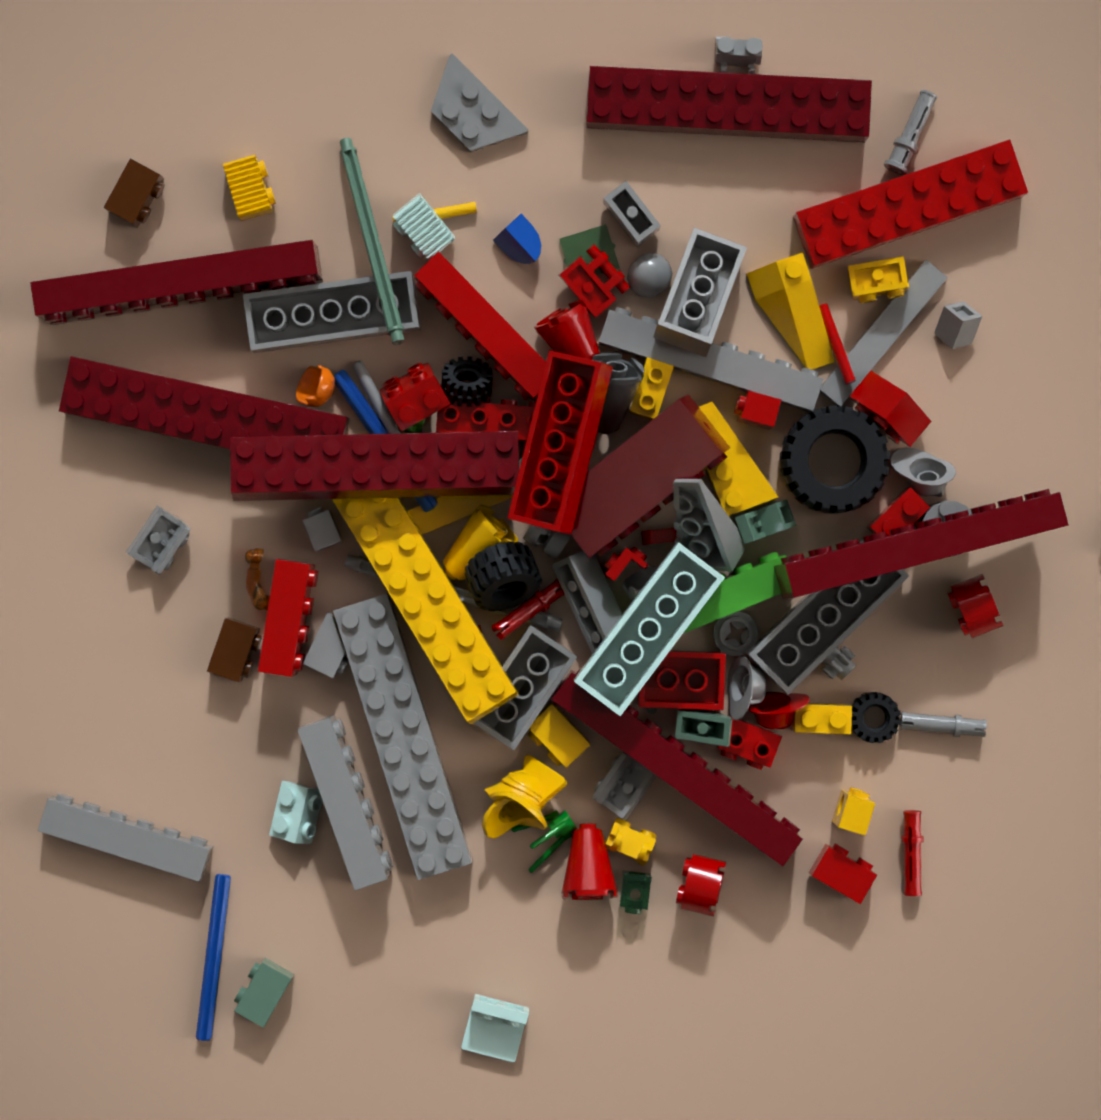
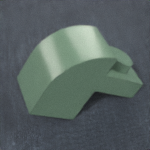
(765, 521)

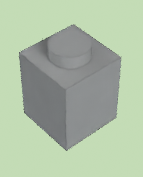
(322, 529)

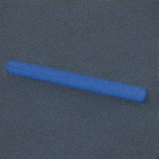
(370, 420)
(213, 957)

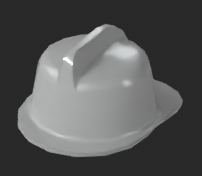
(924, 471)
(745, 686)

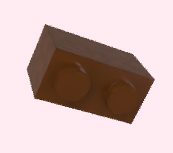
(135, 193)
(234, 650)

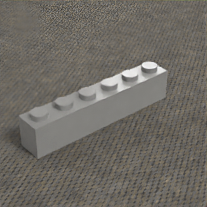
(125, 838)

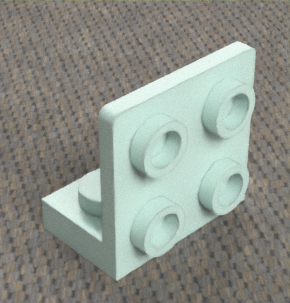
(495, 1028)

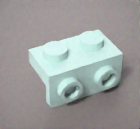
(296, 813)

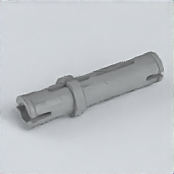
(943, 724)

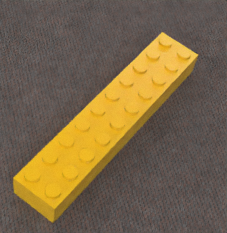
(429, 604)

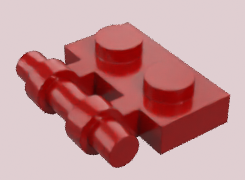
(588, 286)

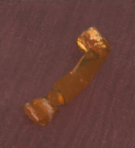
(253, 586)

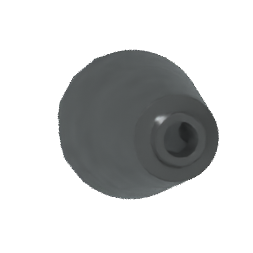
(621, 390)

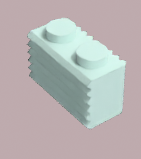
(423, 227)

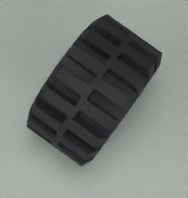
(503, 576)

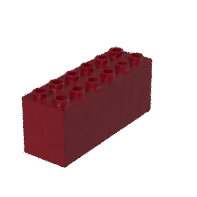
(642, 474)

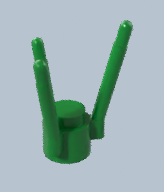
(560, 826)

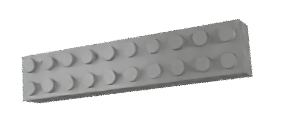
(403, 736)

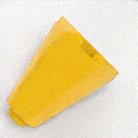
(479, 533)

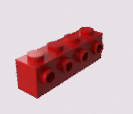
(486, 418)

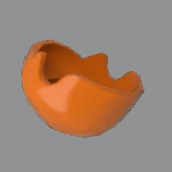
(315, 386)

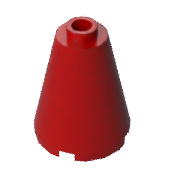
(569, 331)
(588, 866)

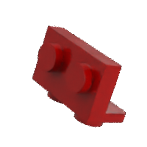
(617, 563)

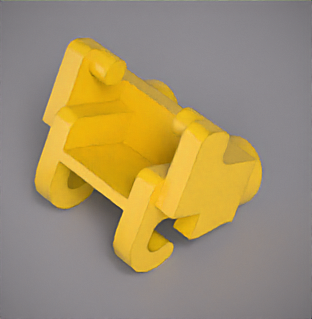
(630, 842)

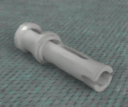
(906, 144)

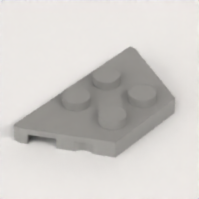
(472, 109)

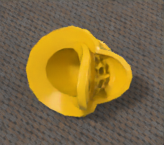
(521, 798)

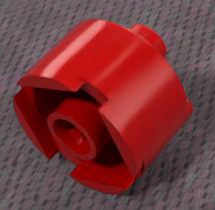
(976, 607)
(701, 885)

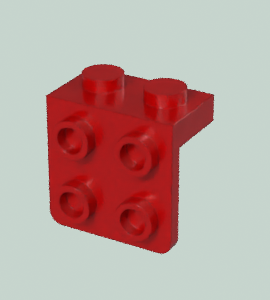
(413, 395)

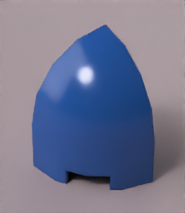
(520, 241)

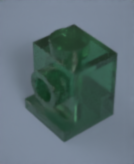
(635, 880)

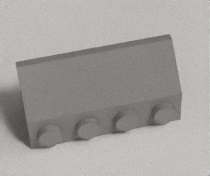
(535, 671)

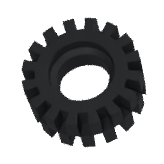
(469, 370)
(891, 722)

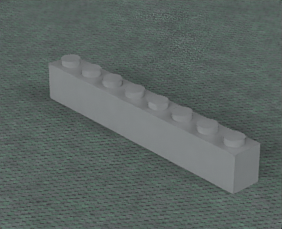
(721, 365)

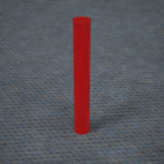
(837, 345)

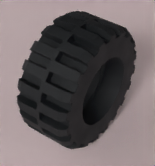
(869, 443)

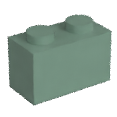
(263, 992)

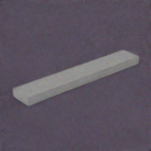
(884, 331)

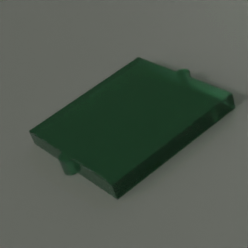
(578, 243)

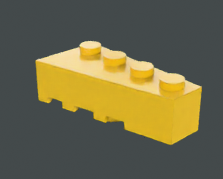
(737, 479)

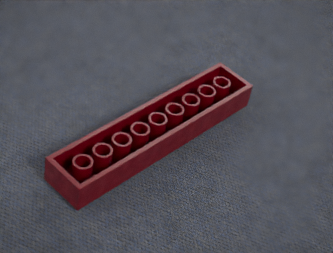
(729, 104)
(176, 281)
(184, 407)
(374, 465)
(927, 543)
(683, 771)

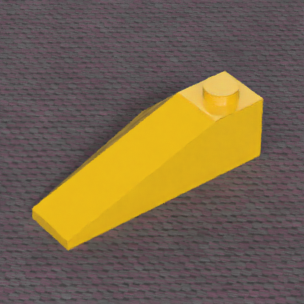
(790, 302)

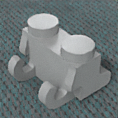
(738, 53)

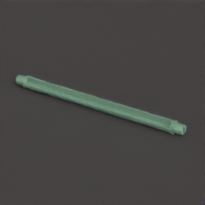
(371, 241)

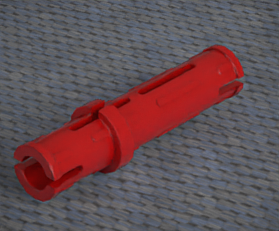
(538, 603)
(912, 852)

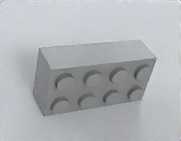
(699, 292)

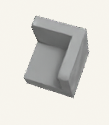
(958, 325)

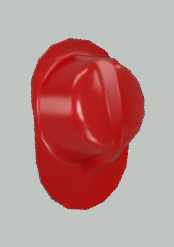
(778, 709)

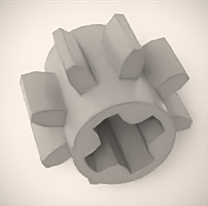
(839, 663)

